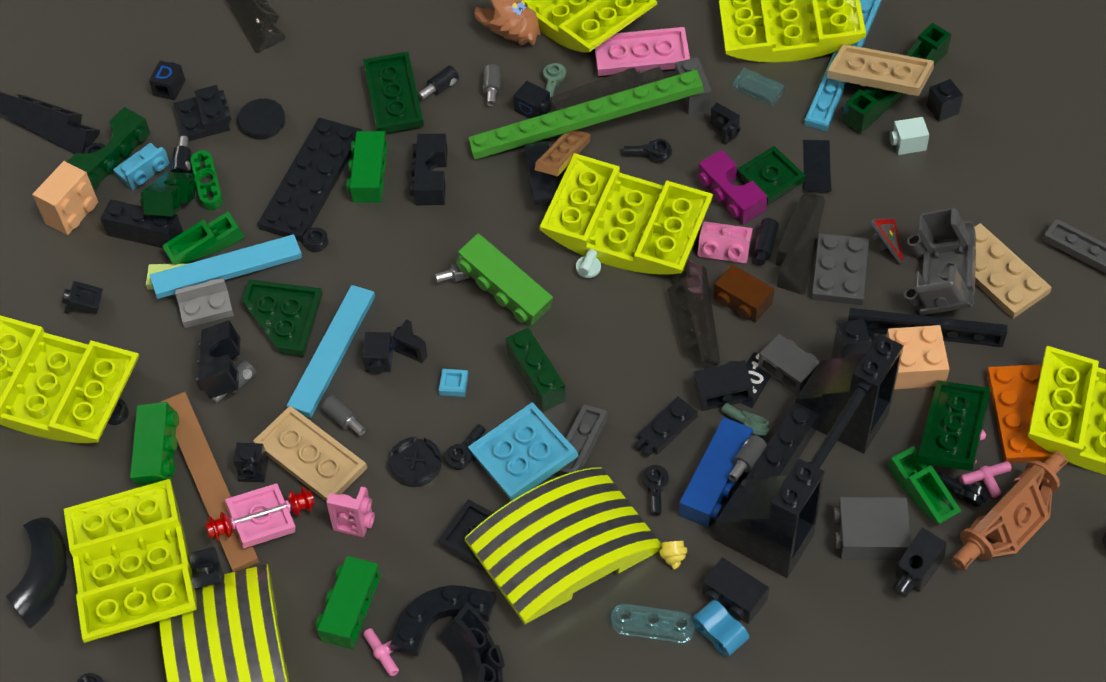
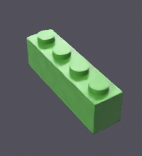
(503, 280)

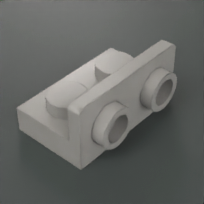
(204, 302)

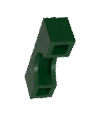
(128, 132)

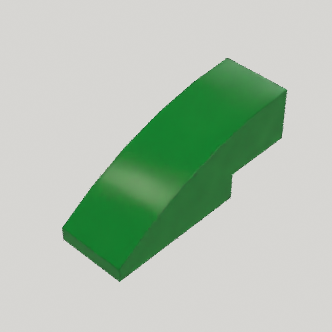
(204, 239)
(923, 486)

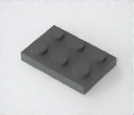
(840, 269)

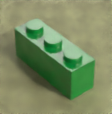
(367, 167)
(154, 443)
(348, 602)

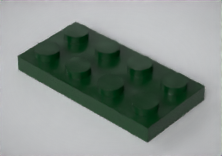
(393, 92)
(954, 425)

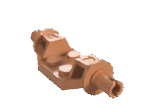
(1014, 516)

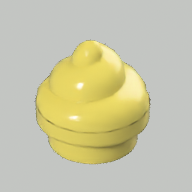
(673, 553)

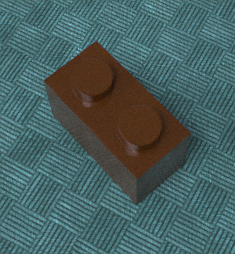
(743, 293)

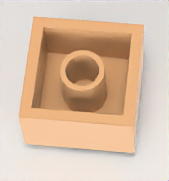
(65, 198)
(922, 356)

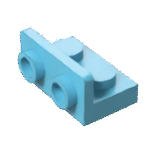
(142, 166)

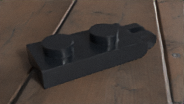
(665, 427)

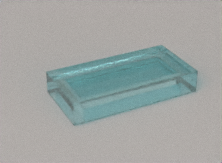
(758, 86)

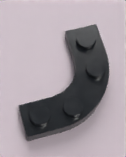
(431, 607)

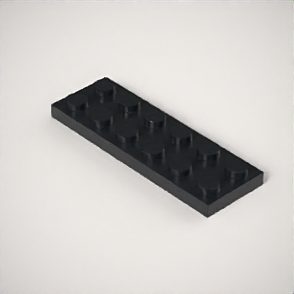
(309, 180)

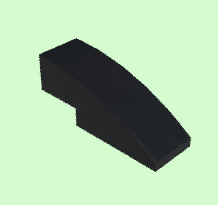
(542, 184)

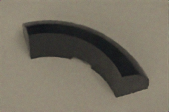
(45, 572)
(473, 646)

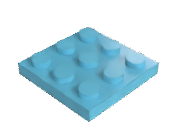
(523, 451)

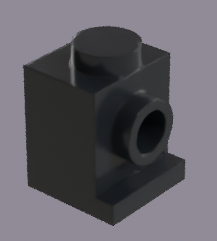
(251, 462)

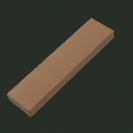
(561, 152)

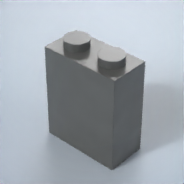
(872, 527)

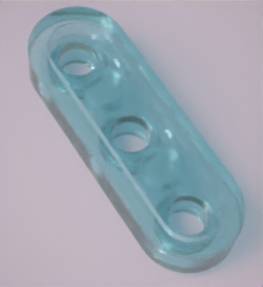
(664, 629)

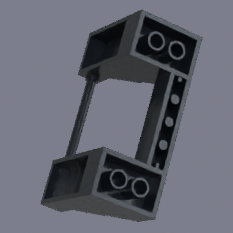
(777, 510)

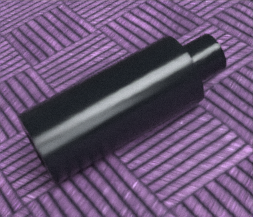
(765, 240)

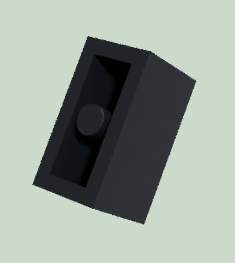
(723, 385)
(735, 590)

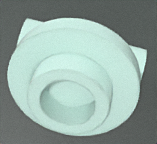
(588, 265)

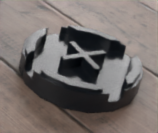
(261, 118)
(415, 462)

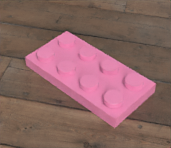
(642, 50)

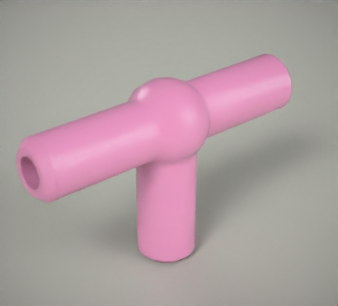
(987, 474)
(381, 651)

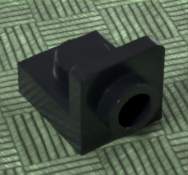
(725, 120)
(82, 297)
(409, 344)
(205, 567)

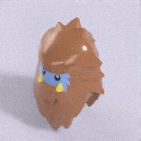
(511, 20)

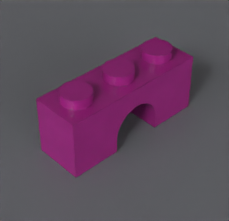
(742, 201)

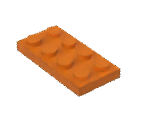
(1013, 402)

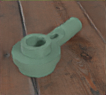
(554, 75)
(758, 423)

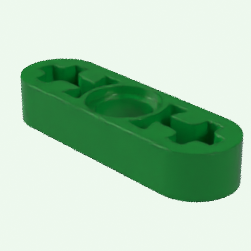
(212, 186)

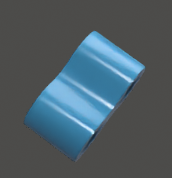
(720, 628)

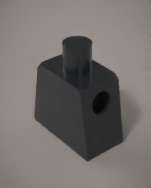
(919, 562)

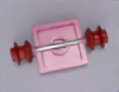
(260, 515)

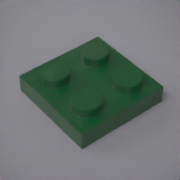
(771, 173)

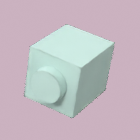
(909, 135)

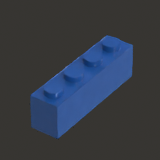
(711, 479)

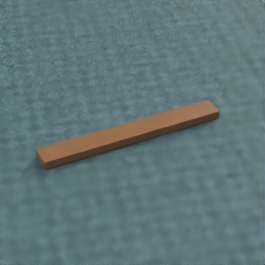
(208, 478)

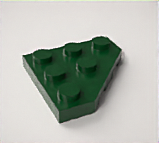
(283, 313)

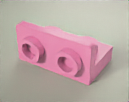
(724, 242)
(351, 514)

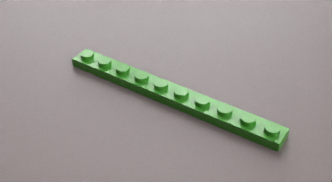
(586, 114)

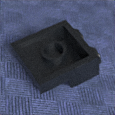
(203, 114)

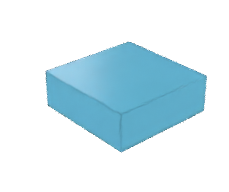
(453, 382)

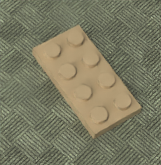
(880, 69)
(1005, 275)
(310, 454)

